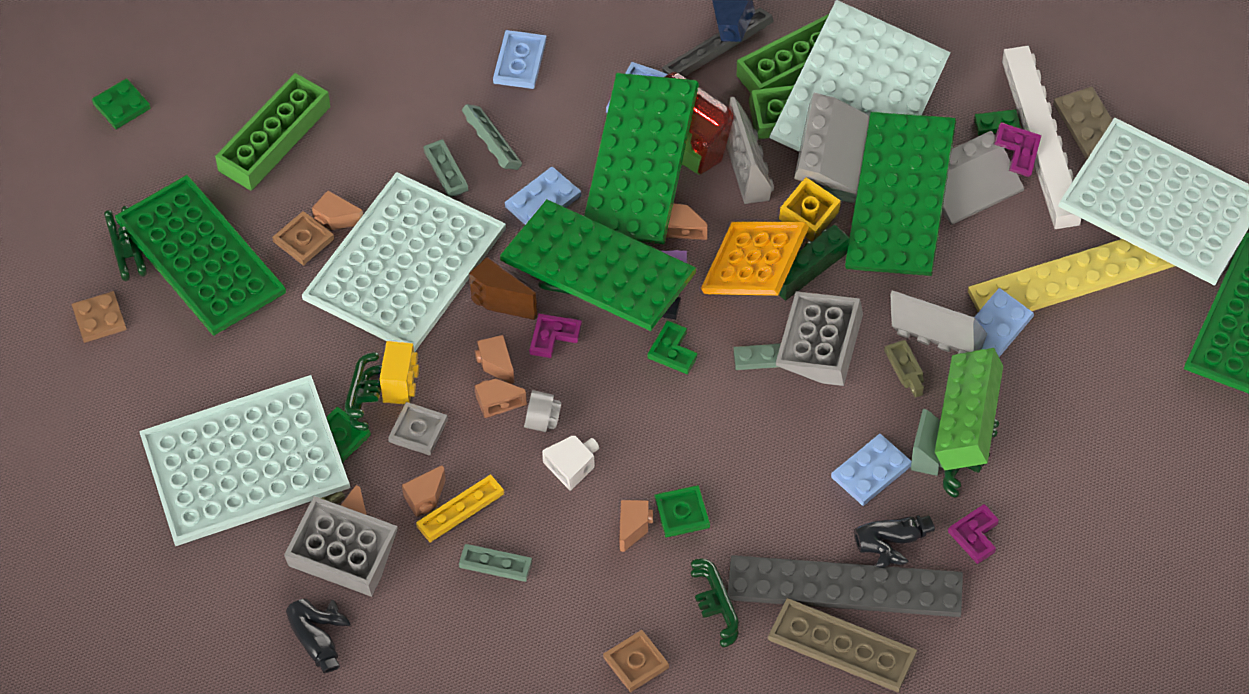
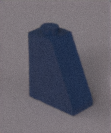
(733, 18)

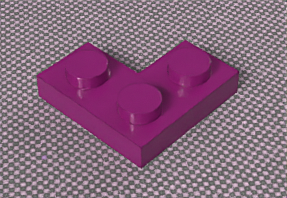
(1024, 145)
(550, 329)
(970, 533)

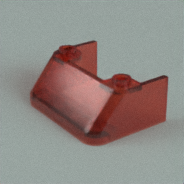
(709, 128)

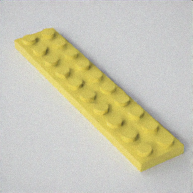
(1072, 275)

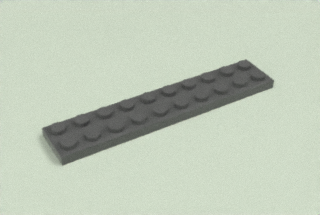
(846, 586)

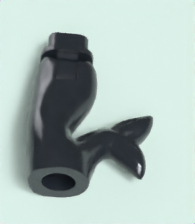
(870, 537)
(315, 640)

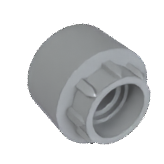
(542, 411)

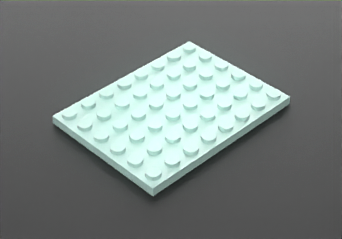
(863, 66)
(1161, 201)
(404, 261)
(244, 460)

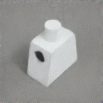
(570, 459)

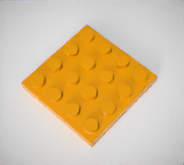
(754, 258)

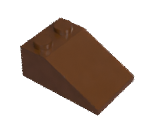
(501, 291)

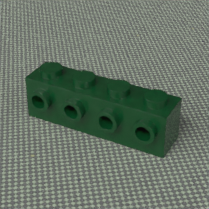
(815, 259)

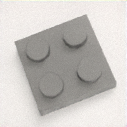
(418, 428)

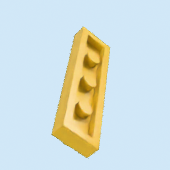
(460, 508)

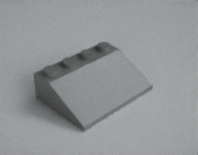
(832, 144)
(747, 157)
(978, 178)
(935, 324)
(820, 337)
(341, 546)

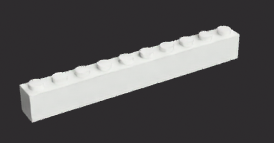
(1036, 118)

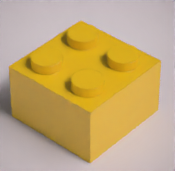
(810, 205)
(398, 372)

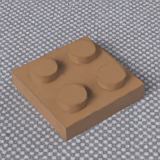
(303, 238)
(98, 316)
(636, 661)

